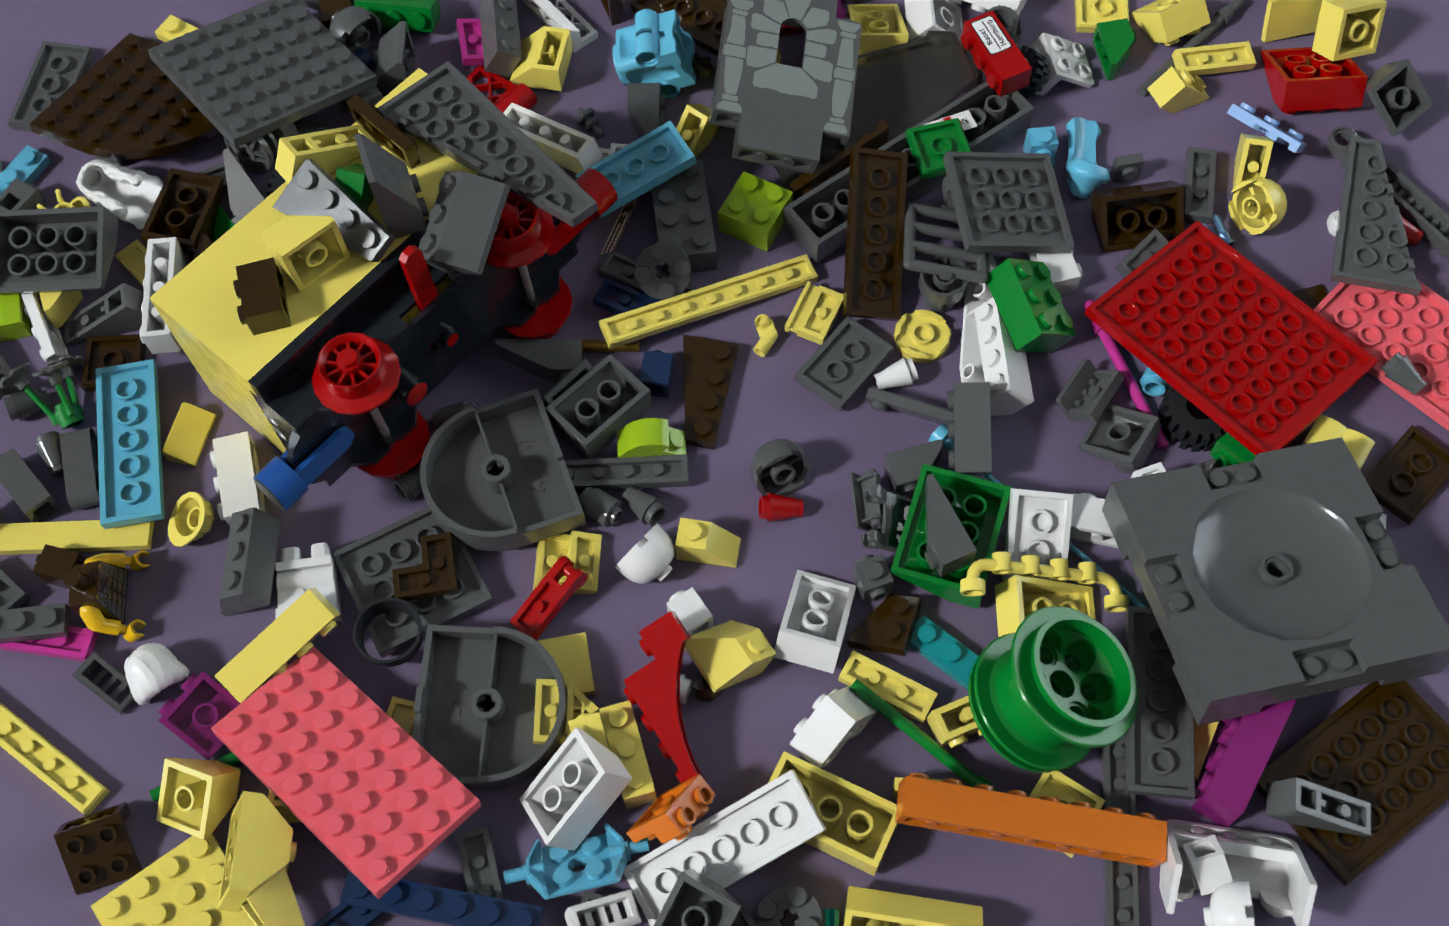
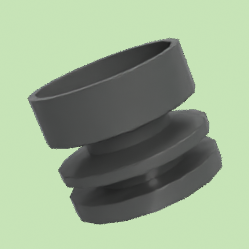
(261, 153)

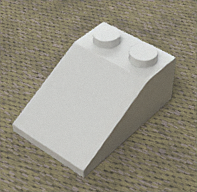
(814, 621)

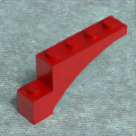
(658, 691)

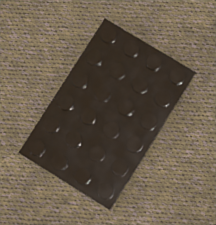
(1381, 750)

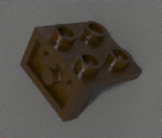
(97, 849)

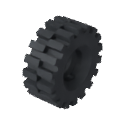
(1185, 427)

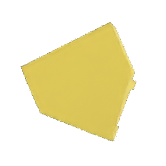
(547, 708)

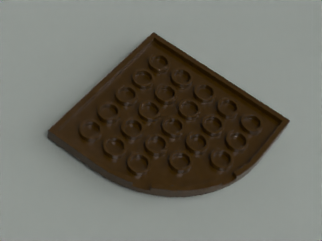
(124, 108)

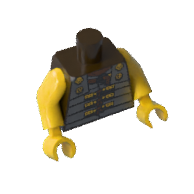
(100, 593)

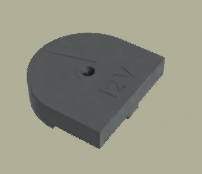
(499, 476)
(464, 674)

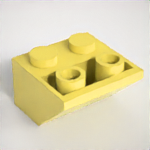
(544, 59)

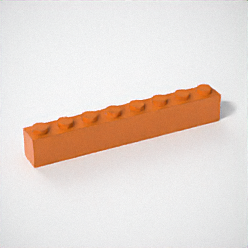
(1031, 821)

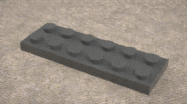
(1163, 731)

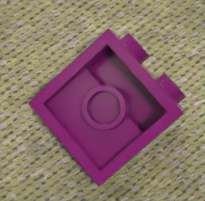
(196, 711)

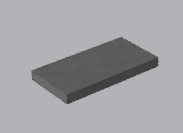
(51, 75)

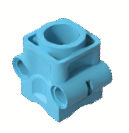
(655, 52)

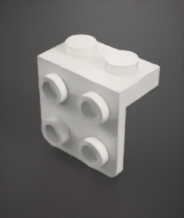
(1066, 61)

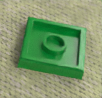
(931, 142)

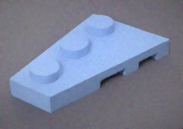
(1269, 126)

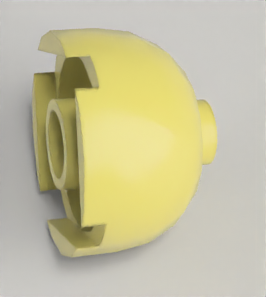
(1257, 205)

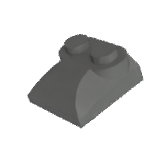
(1122, 437)

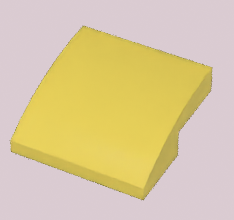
(580, 548)

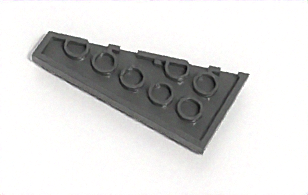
(1370, 229)

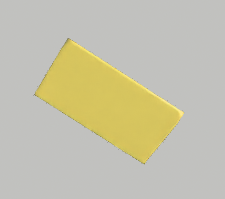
(188, 435)

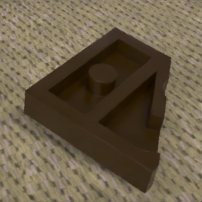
(888, 626)

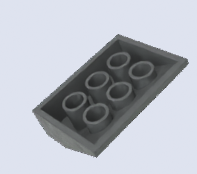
(56, 249)

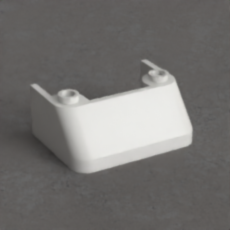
(1268, 861)

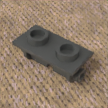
(866, 515)

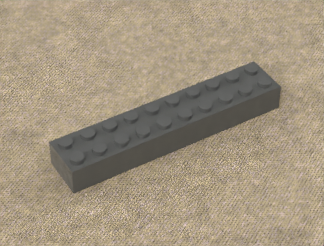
(820, 215)

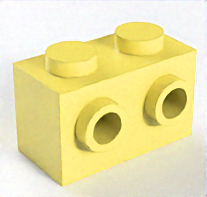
(953, 723)

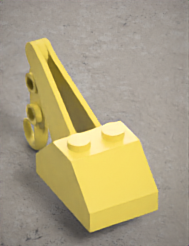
(258, 864)

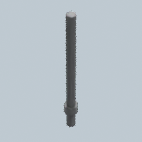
(1222, 17)

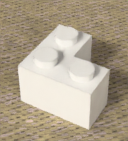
(831, 725)

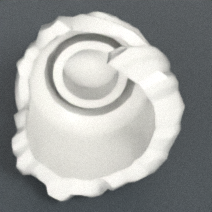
(152, 670)

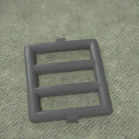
(944, 272)

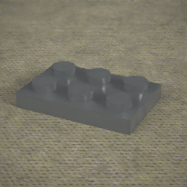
(844, 363)

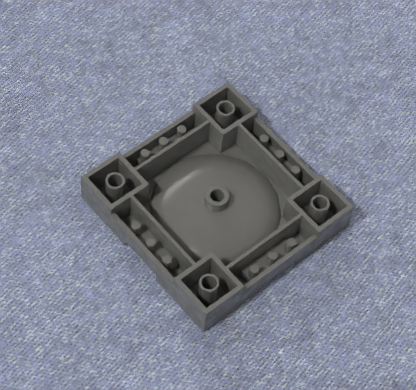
(1275, 580)

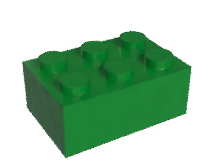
(1030, 306)

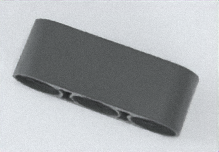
(80, 467)

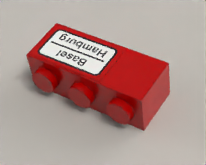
(996, 54)

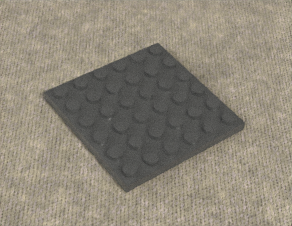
(262, 69)

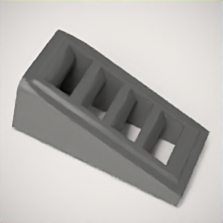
(89, 666)

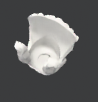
(120, 189)

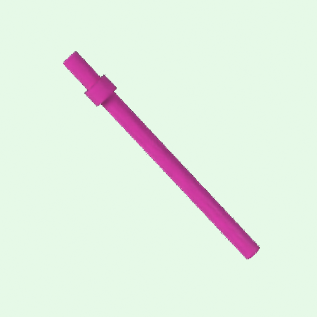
(1129, 380)

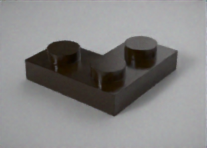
(435, 576)

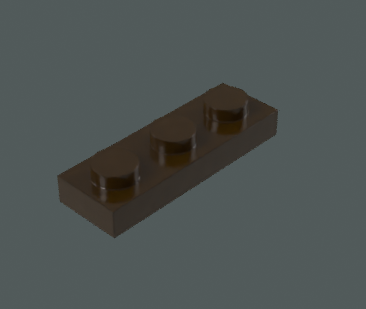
(384, 131)

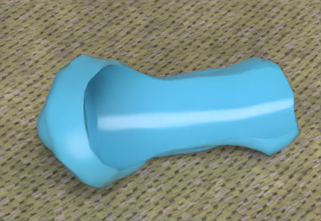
(1082, 167)

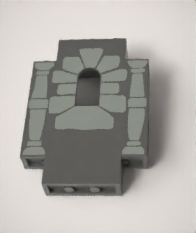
(778, 108)

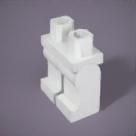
(299, 575)

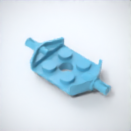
(551, 867)

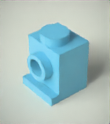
(1042, 141)

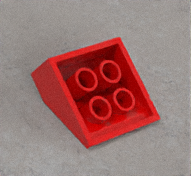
(1311, 82)

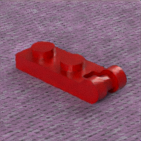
(548, 598)

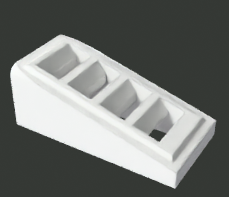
(598, 905)

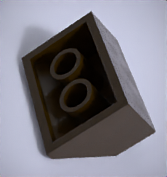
(1130, 213)

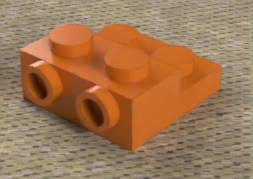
(674, 812)

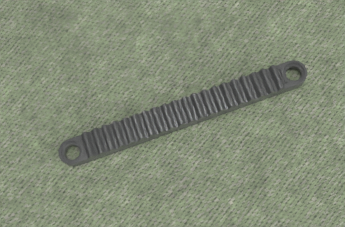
(1412, 202)

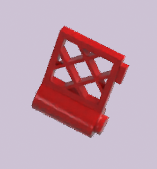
(516, 94)

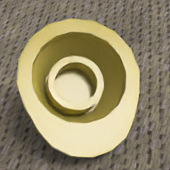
(190, 519)

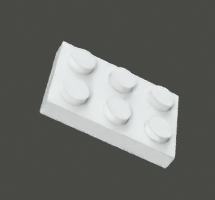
(1038, 525)

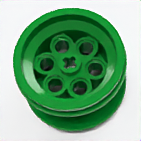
(1053, 690)

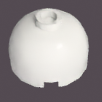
(648, 557)
(1230, 906)

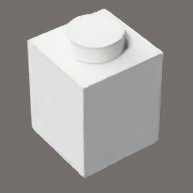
(691, 611)
(1207, 864)

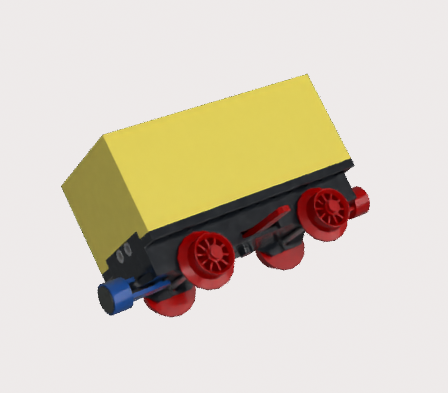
(368, 333)

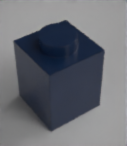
(657, 372)

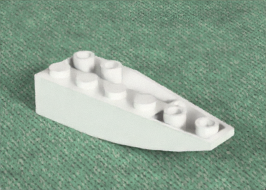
(989, 351)

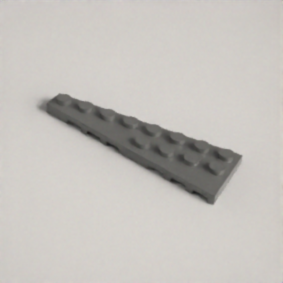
(469, 128)

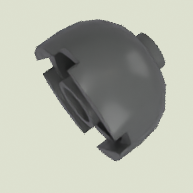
(355, 27)
(780, 467)

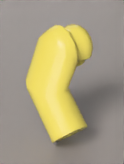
(767, 334)

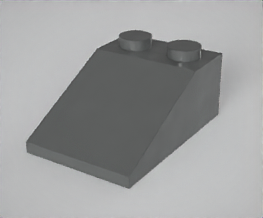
(393, 189)

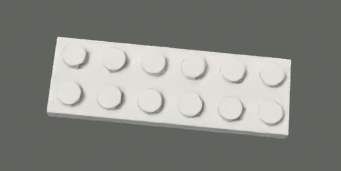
(729, 842)

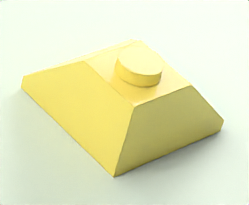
(730, 653)
(196, 794)

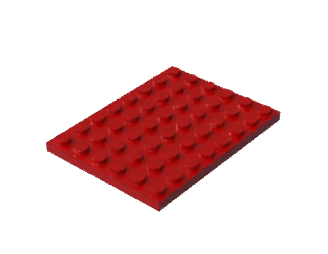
(1231, 339)

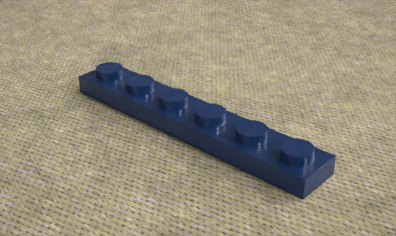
(441, 905)

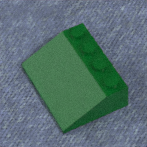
(981, 511)

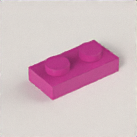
(470, 41)

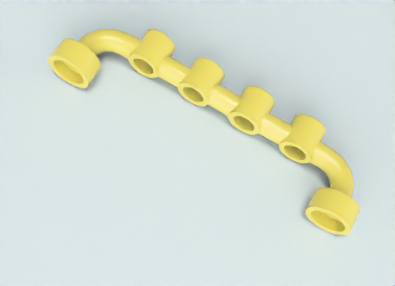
(1056, 571)

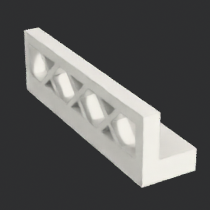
(554, 17)

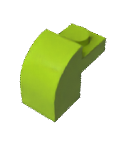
(650, 438)

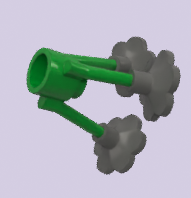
(68, 412)

